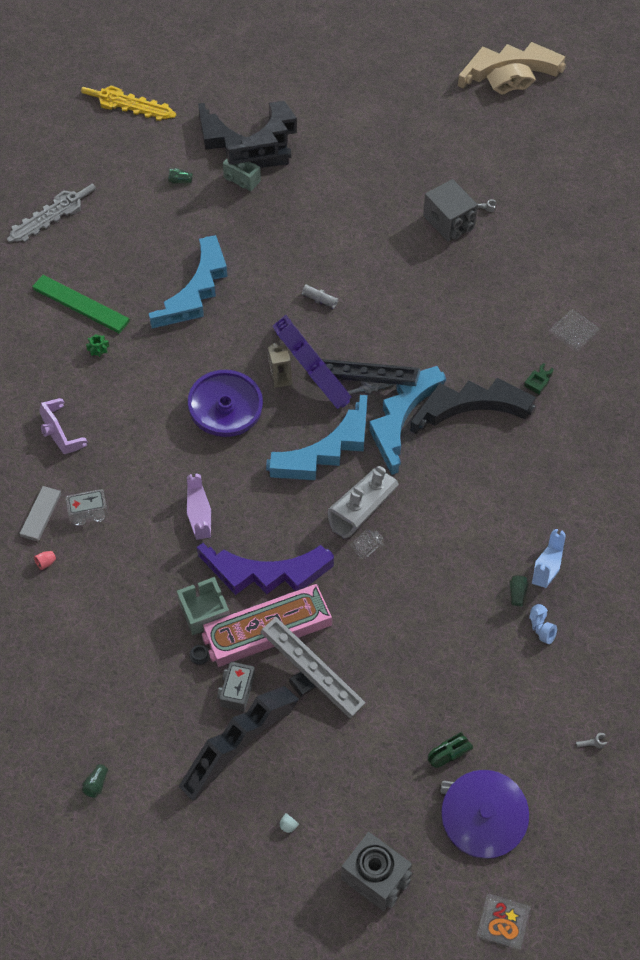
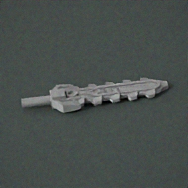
(64, 203)

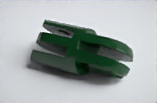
(449, 750)

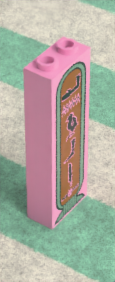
(240, 634)

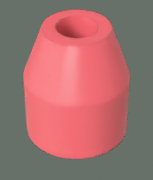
(45, 559)

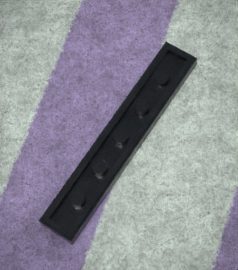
(373, 372)

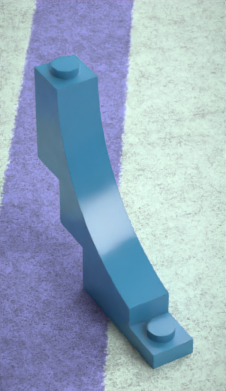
(187, 302)
(387, 429)
(303, 462)

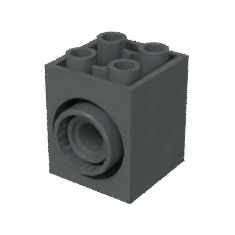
(450, 210)
(377, 886)

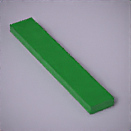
(81, 304)

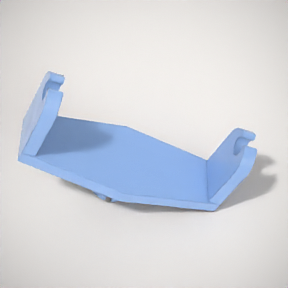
(549, 561)

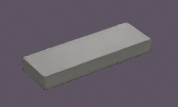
(40, 513)

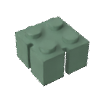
(203, 608)

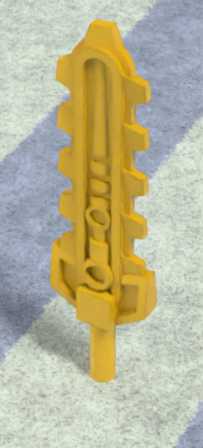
(114, 97)

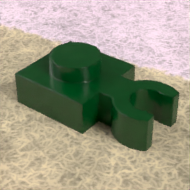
(538, 380)

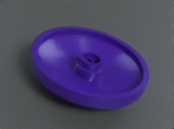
(225, 403)
(485, 814)

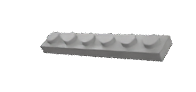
(312, 667)

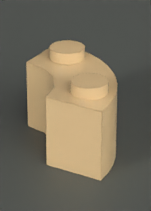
(511, 78)

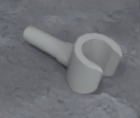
(490, 206)
(593, 742)

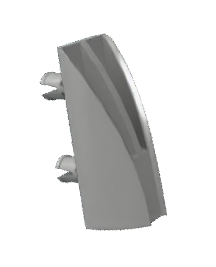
(361, 502)

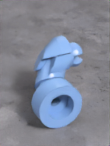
(545, 631)

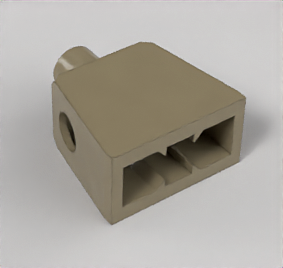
(279, 356)

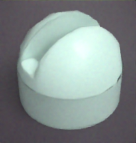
(288, 824)

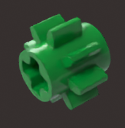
(97, 345)

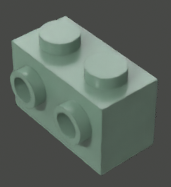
(244, 174)

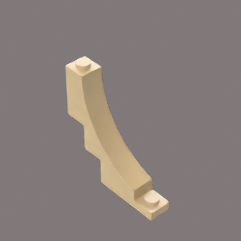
(534, 56)

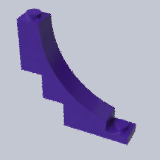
(312, 362)
(241, 572)

